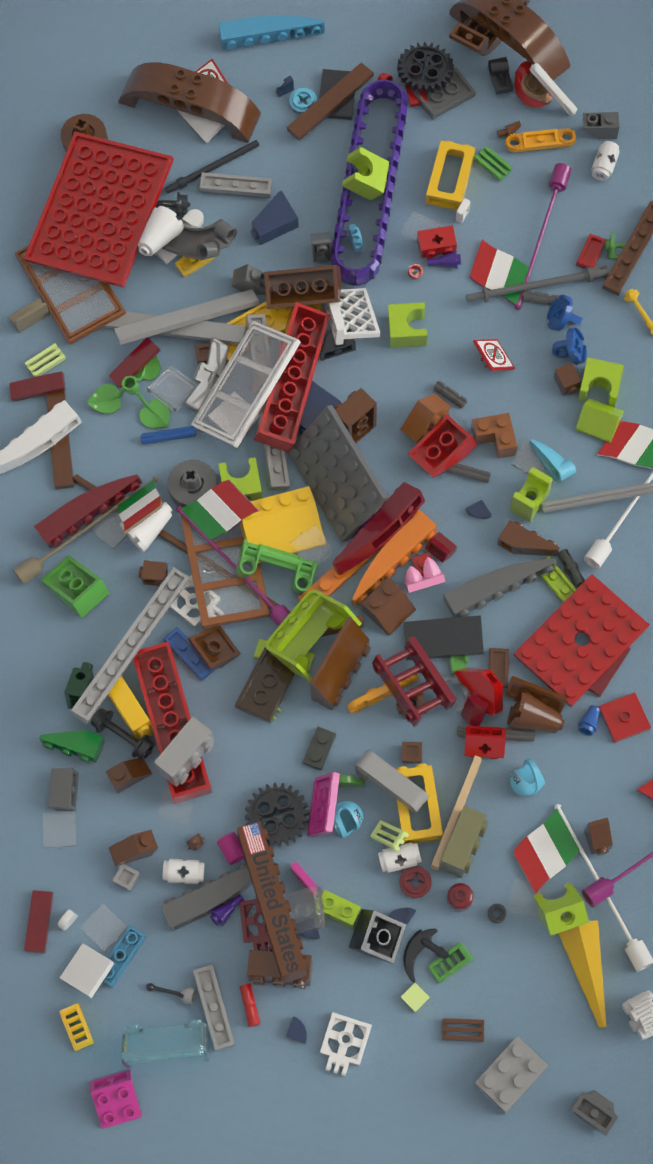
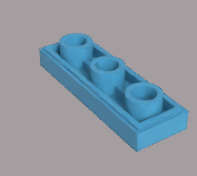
(129, 945)

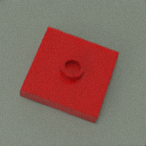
(624, 717)

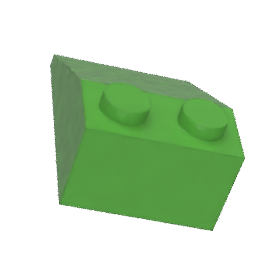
(76, 586)

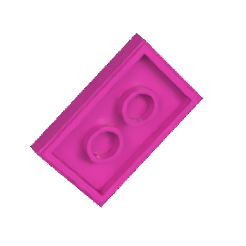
(323, 804)

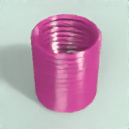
(231, 848)

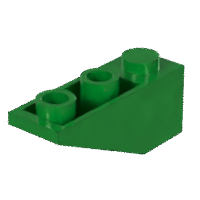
(79, 743)

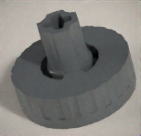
(187, 478)

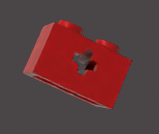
(429, 238)
(485, 742)

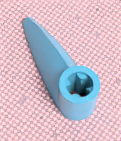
(555, 464)

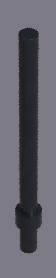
(183, 181)

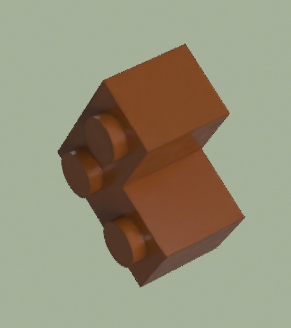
(424, 416)
(497, 430)

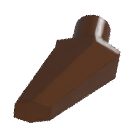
(509, 129)

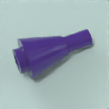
(448, 260)
(222, 913)

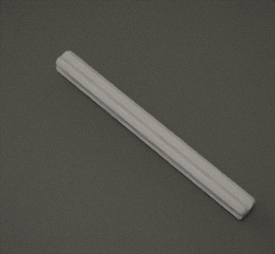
(597, 497)

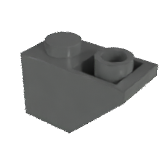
(602, 124)
(321, 247)
(249, 278)

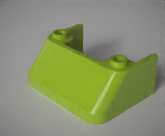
(304, 628)

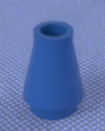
(589, 721)

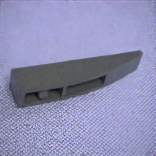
(494, 585)
(199, 902)

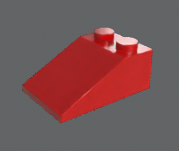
(443, 447)

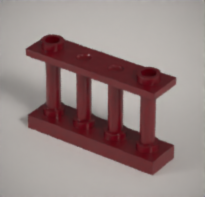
(424, 666)

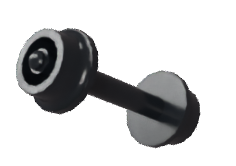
(181, 204)
(102, 720)

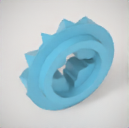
(304, 94)
(355, 237)

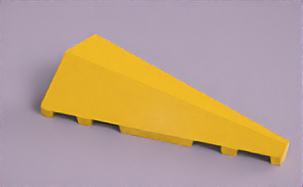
(585, 956)

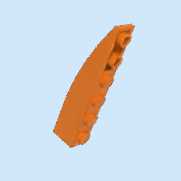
(394, 554)

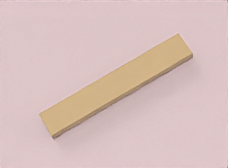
(456, 811)

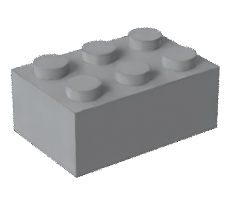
(185, 752)
(511, 1075)

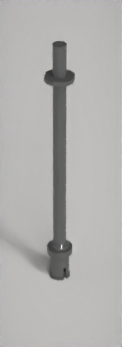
(588, 274)

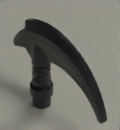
(416, 943)

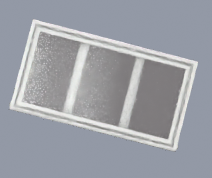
(245, 383)

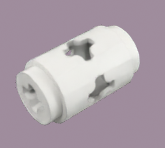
(605, 160)
(409, 853)
(172, 875)

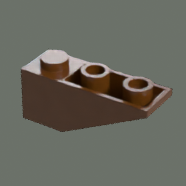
(525, 542)

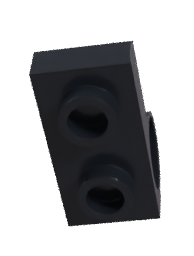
(500, 75)

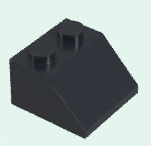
(377, 935)

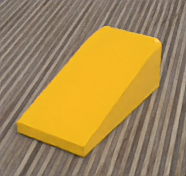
(189, 265)

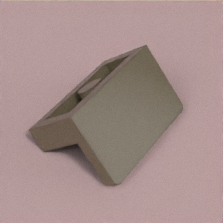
(29, 315)

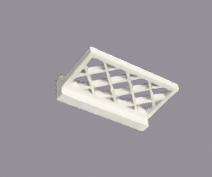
(340, 326)

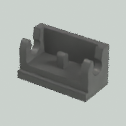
(63, 789)

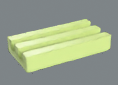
(43, 358)
(397, 840)

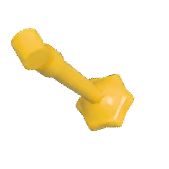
(631, 296)

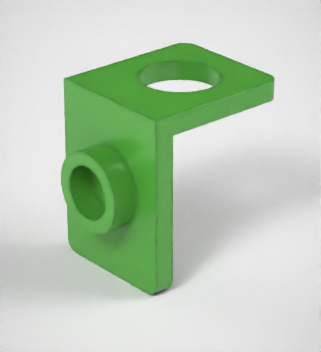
(611, 246)

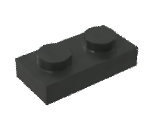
(319, 748)

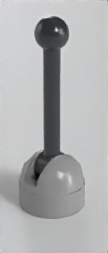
(186, 995)

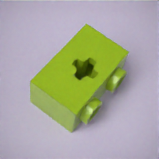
(340, 909)

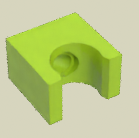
(372, 174)
(399, 330)
(604, 375)
(248, 485)
(537, 486)
(551, 911)

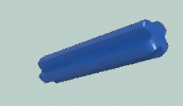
(166, 435)

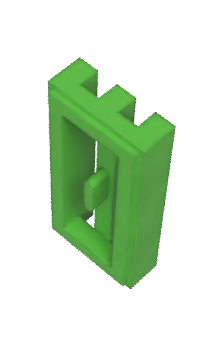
(494, 160)

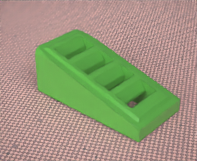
(461, 963)

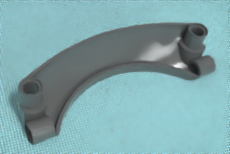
(202, 242)

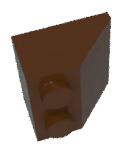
(388, 606)

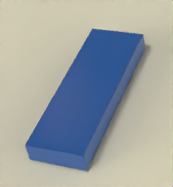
(185, 651)

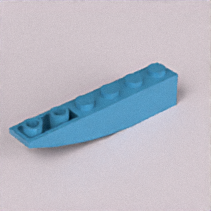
(267, 29)

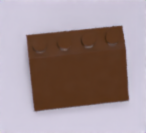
(339, 665)

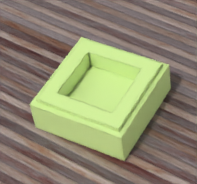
(415, 997)

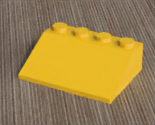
(281, 519)

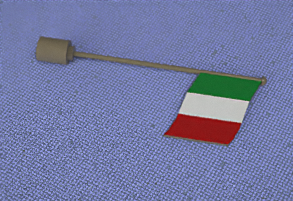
(132, 512)

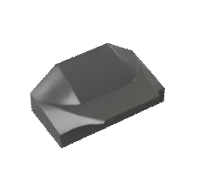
(595, 1111)

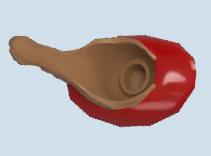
(528, 89)

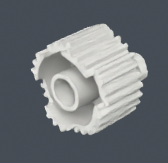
(641, 1014)

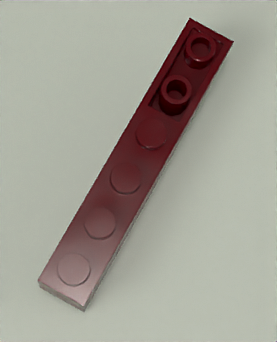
(84, 509)
(381, 527)

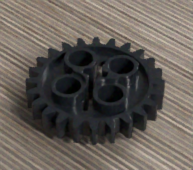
(437, 73)
(271, 798)

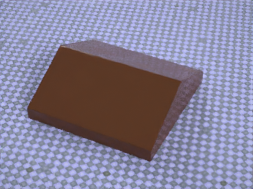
(214, 647)

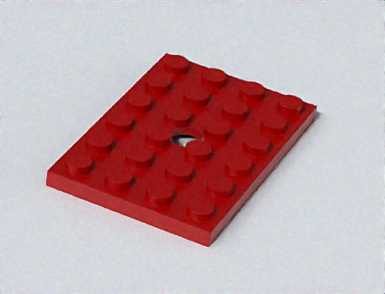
(574, 668)

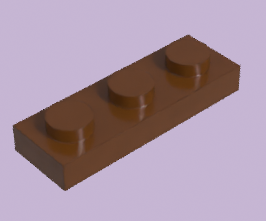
(548, 697)

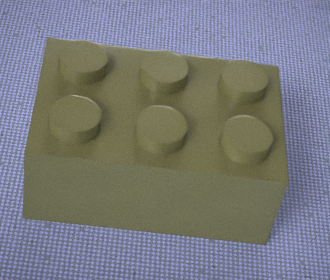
(464, 842)

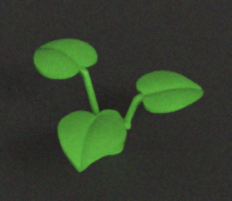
(107, 396)

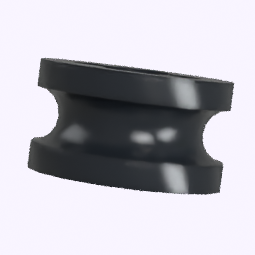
(491, 910)

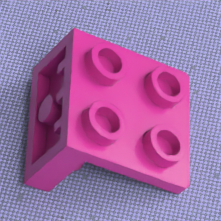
(115, 1099)

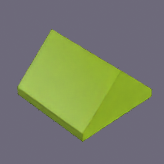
(599, 420)

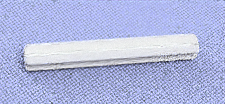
(553, 89)

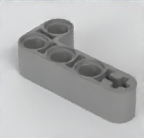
(405, 791)

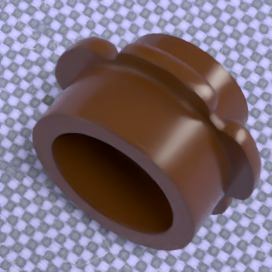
(195, 842)

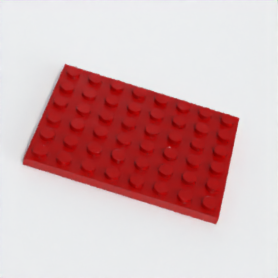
(98, 209)

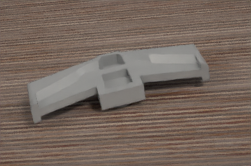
(207, 374)

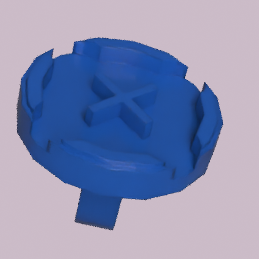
(561, 312)
(572, 347)

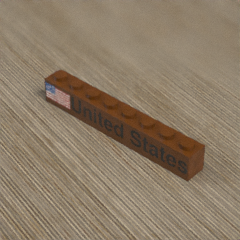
(272, 903)

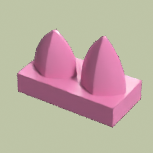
(431, 577)

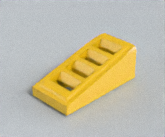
(69, 1010)

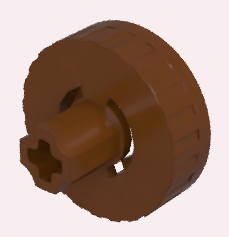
(84, 124)

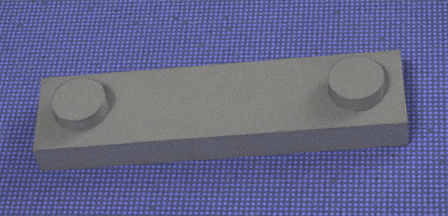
(236, 185)
(214, 1007)

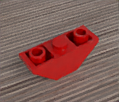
(485, 685)

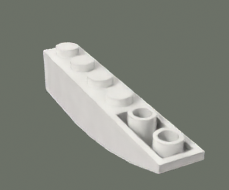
(39, 437)

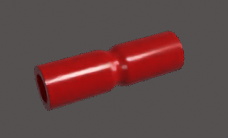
(249, 1003)

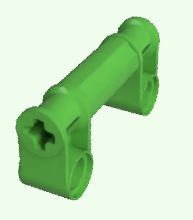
(252, 553)

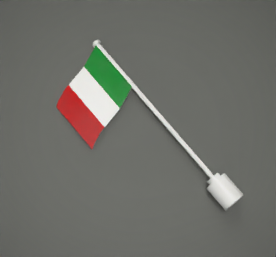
(634, 446)
(549, 852)

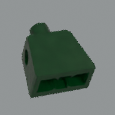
(78, 683)

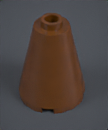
(533, 715)

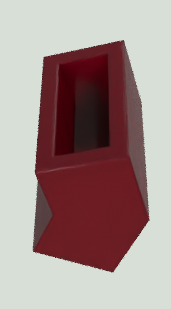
(441, 547)
(474, 710)

